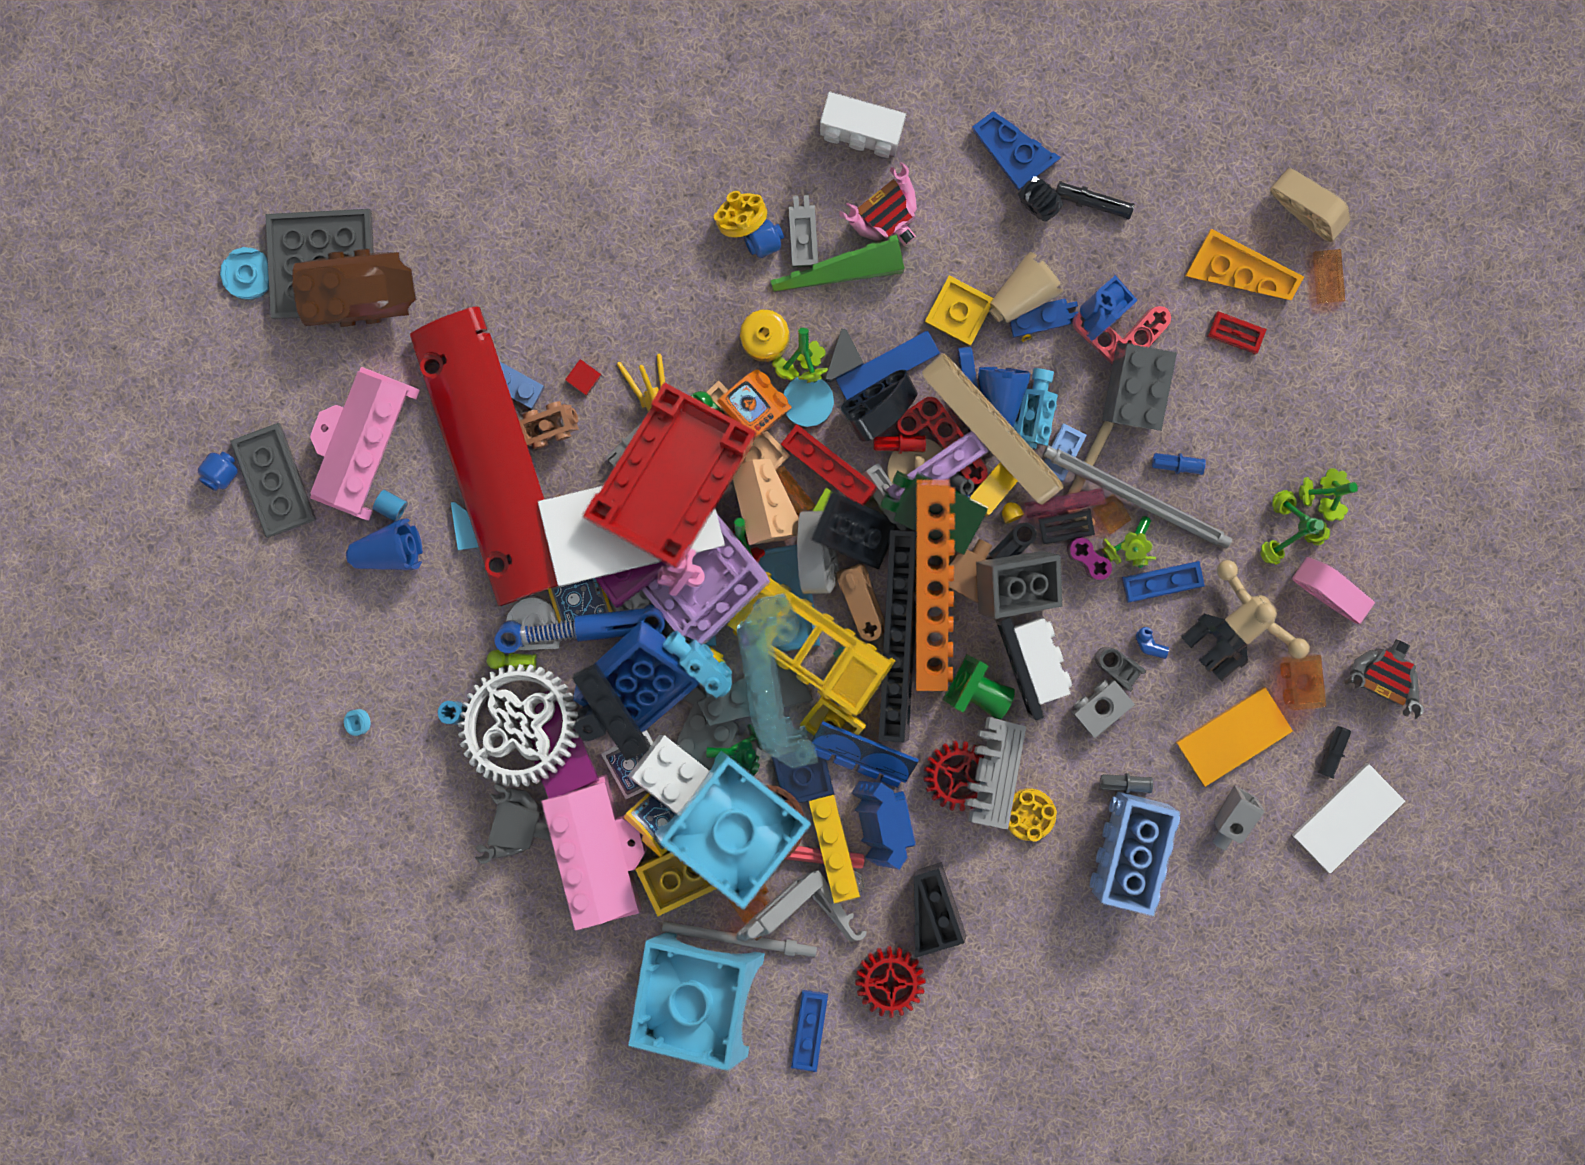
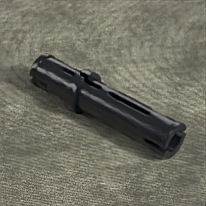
(1091, 199)

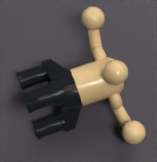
(1239, 628)

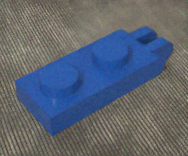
(1043, 318)

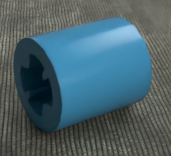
(389, 505)
(444, 712)

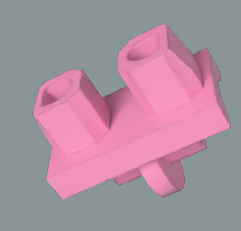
(684, 574)

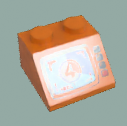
(755, 402)

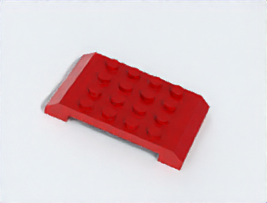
(671, 476)

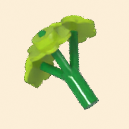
(808, 354)
(1333, 483)
(1134, 545)

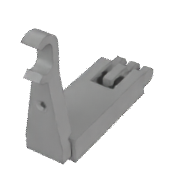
(791, 899)

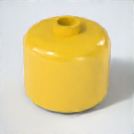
(756, 328)

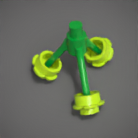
(1312, 529)

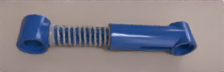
(583, 628)

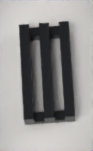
(1065, 516)

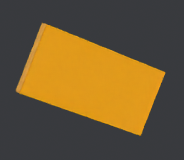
(1234, 736)

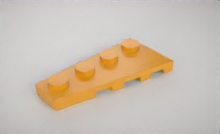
(1237, 266)

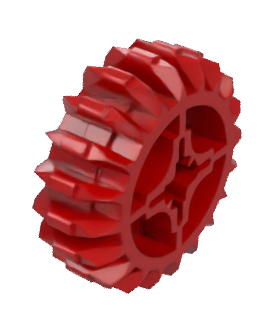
(952, 786)
(902, 981)

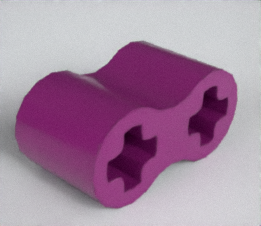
(1089, 558)

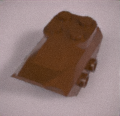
(352, 288)

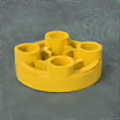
(740, 214)
(1031, 814)

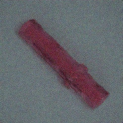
(1065, 503)

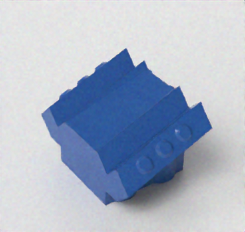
(884, 823)

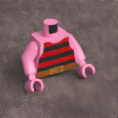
(886, 211)

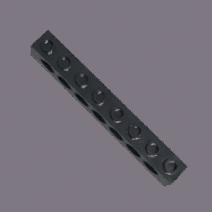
(899, 637)

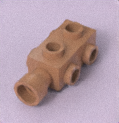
(550, 423)

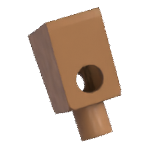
(965, 570)

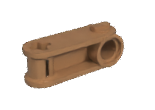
(862, 600)

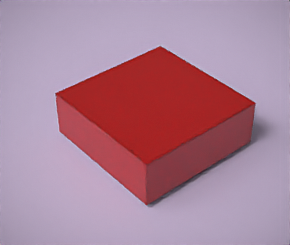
(583, 377)

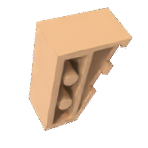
(764, 503)

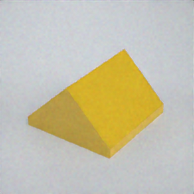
(829, 712)

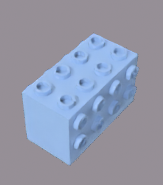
(1134, 853)

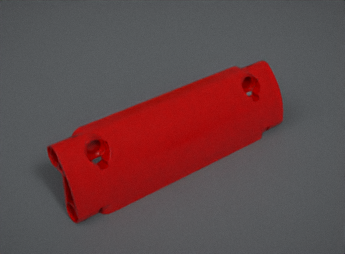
(487, 451)

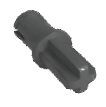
(1126, 783)

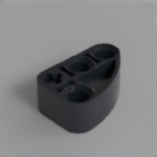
(879, 405)

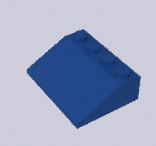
(644, 675)

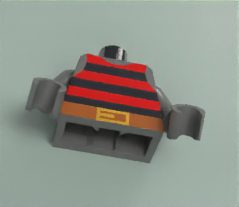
(1388, 676)

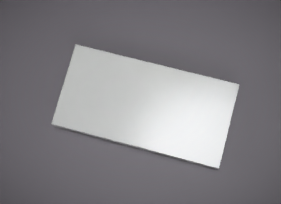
(1348, 818)

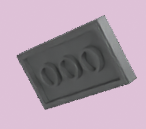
(273, 480)

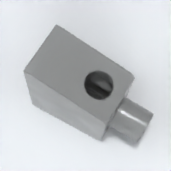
(1237, 817)

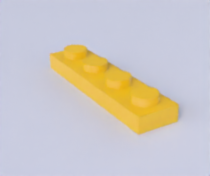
(834, 849)

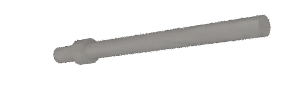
(790, 947)

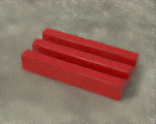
(1241, 345)

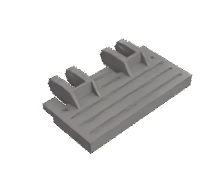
(996, 773)

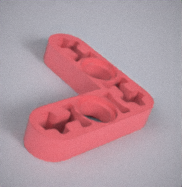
(1109, 351)

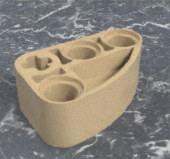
(1311, 204)

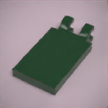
(967, 511)

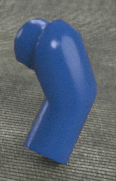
(1147, 644)

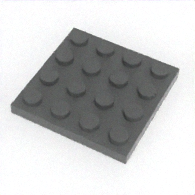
(309, 237)

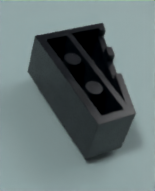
(936, 913)

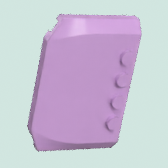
(728, 586)

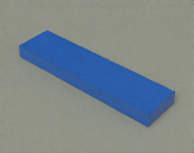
(899, 358)

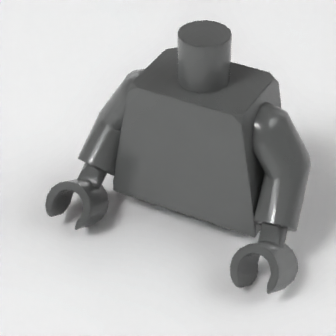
(513, 825)

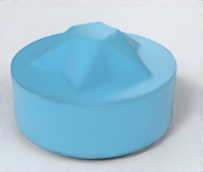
(357, 722)

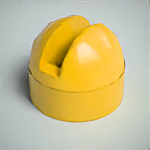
(1011, 512)

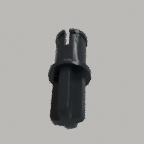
(1335, 752)

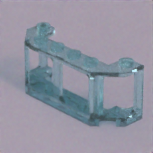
(756, 643)

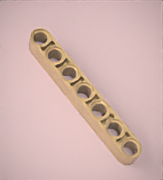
(992, 429)

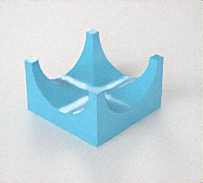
(733, 831)
(692, 1002)

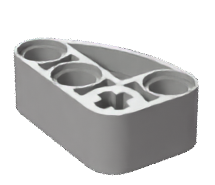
(815, 562)

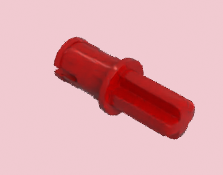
(900, 443)

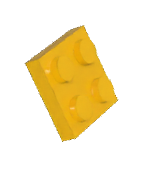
(959, 311)

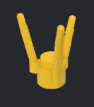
(651, 392)

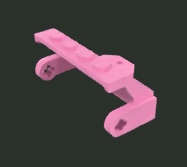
(355, 440)
(595, 854)

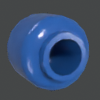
(765, 239)
(217, 471)

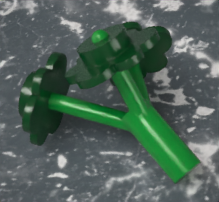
(745, 755)

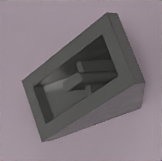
(844, 358)

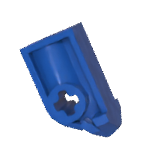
(1106, 307)

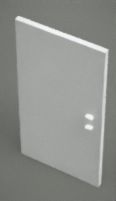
(587, 551)

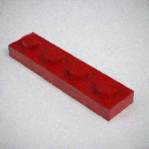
(828, 465)

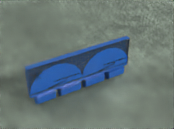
(869, 755)

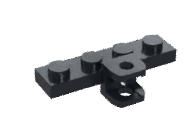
(606, 713)

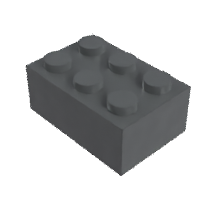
(1139, 386)
(1019, 584)

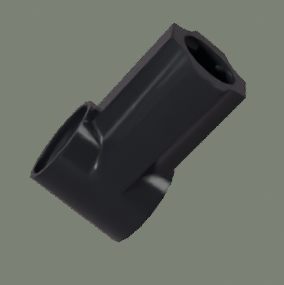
(1011, 544)

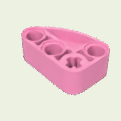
(1333, 589)

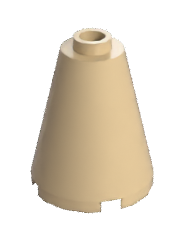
(1025, 290)

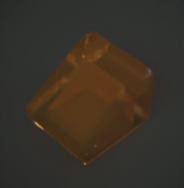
(1112, 514)

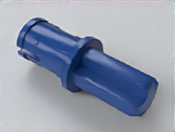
(1178, 463)

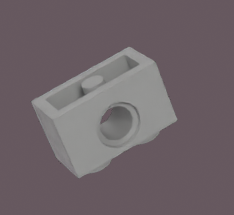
(1117, 705)

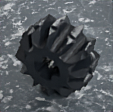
(1040, 199)

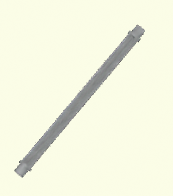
(1137, 497)

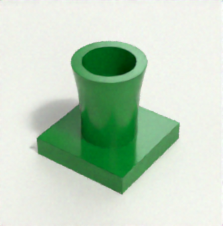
(973, 687)

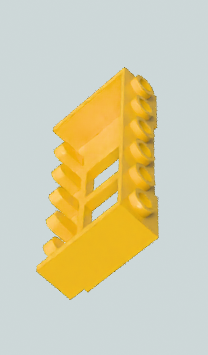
(856, 671)

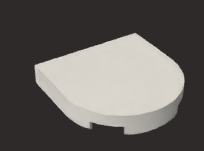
(532, 612)

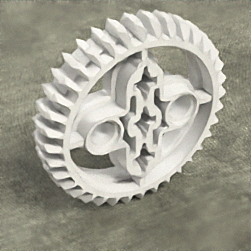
(489, 689)

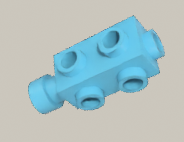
(1037, 410)
(701, 659)

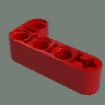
(932, 423)

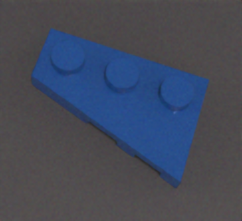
(1013, 150)

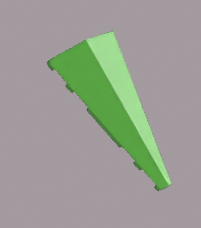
(865, 263)

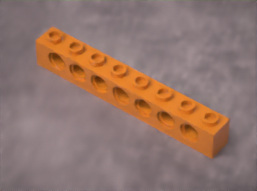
(927, 676)

